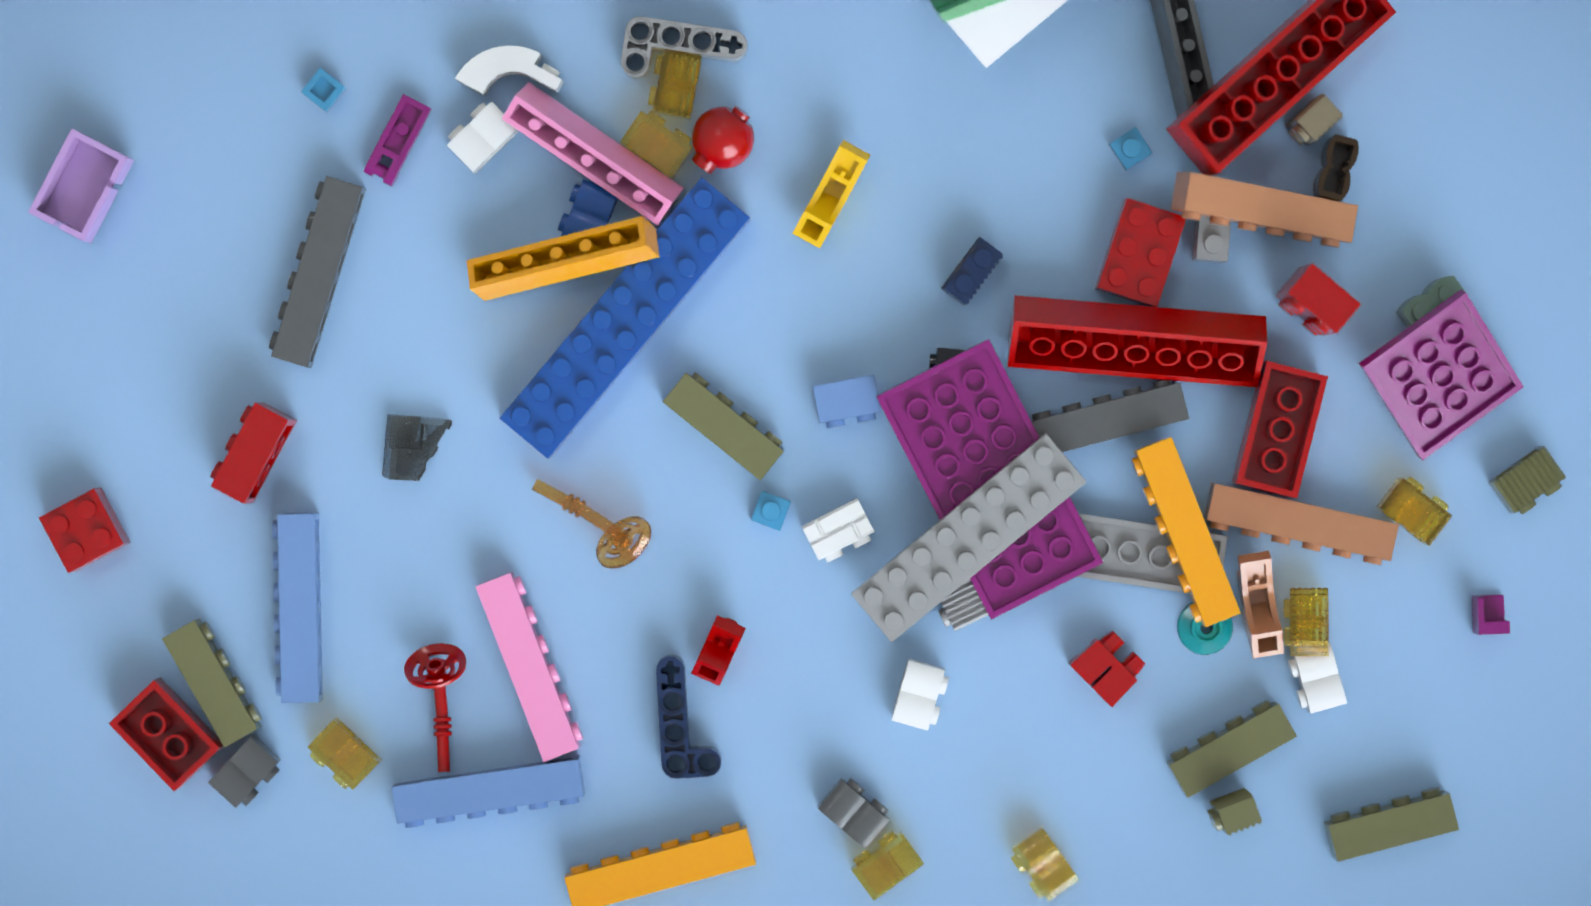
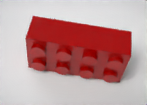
(1279, 429)

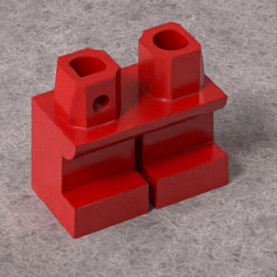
(1098, 658)

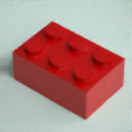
(1140, 253)
(1317, 301)
(252, 452)
(166, 734)

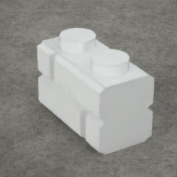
(838, 529)

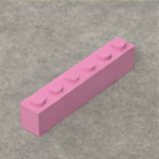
(592, 153)
(528, 666)

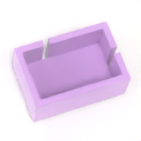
(81, 186)

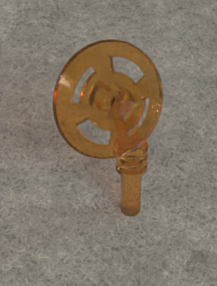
(615, 533)

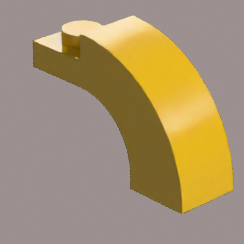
(831, 194)

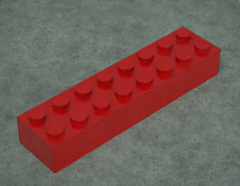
(1274, 79)
(1137, 341)

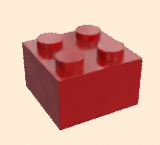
(84, 530)

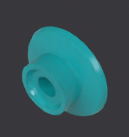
(1199, 642)

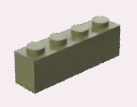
(723, 426)
(212, 682)
(1231, 748)
(1391, 825)

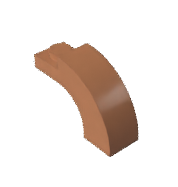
(1259, 604)

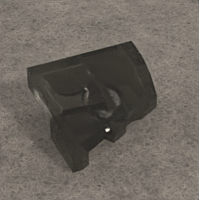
(410, 444)

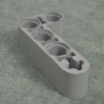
(687, 32)

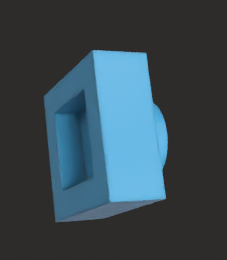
(323, 89)
(1130, 148)
(771, 510)

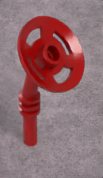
(439, 678)

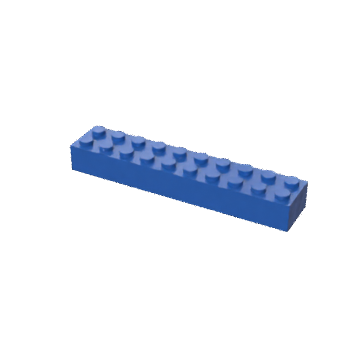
(624, 319)

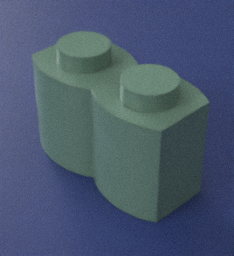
(1431, 297)

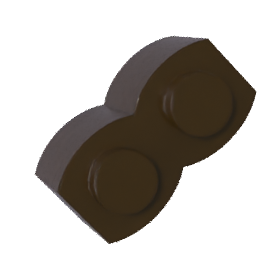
(1336, 160)

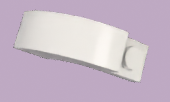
(502, 61)

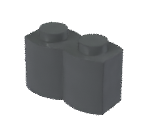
(245, 771)
(854, 812)

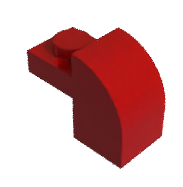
(718, 650)

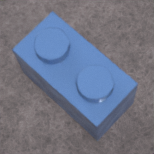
(847, 400)

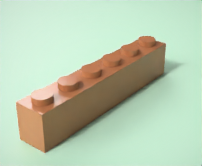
(1263, 207)
(1300, 522)

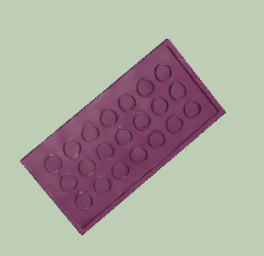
(958, 432)

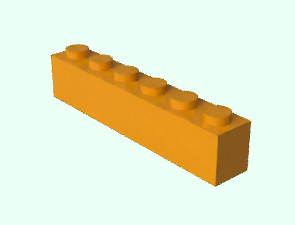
(563, 258)
(1186, 531)
(661, 868)

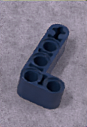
(679, 716)

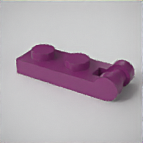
(398, 139)

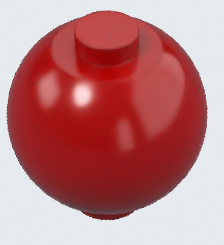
(722, 138)

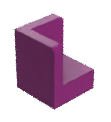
(1489, 615)

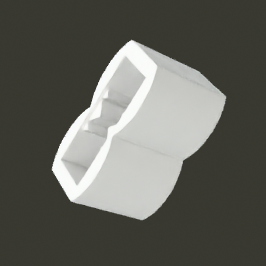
(481, 137)
(1318, 681)
(919, 694)

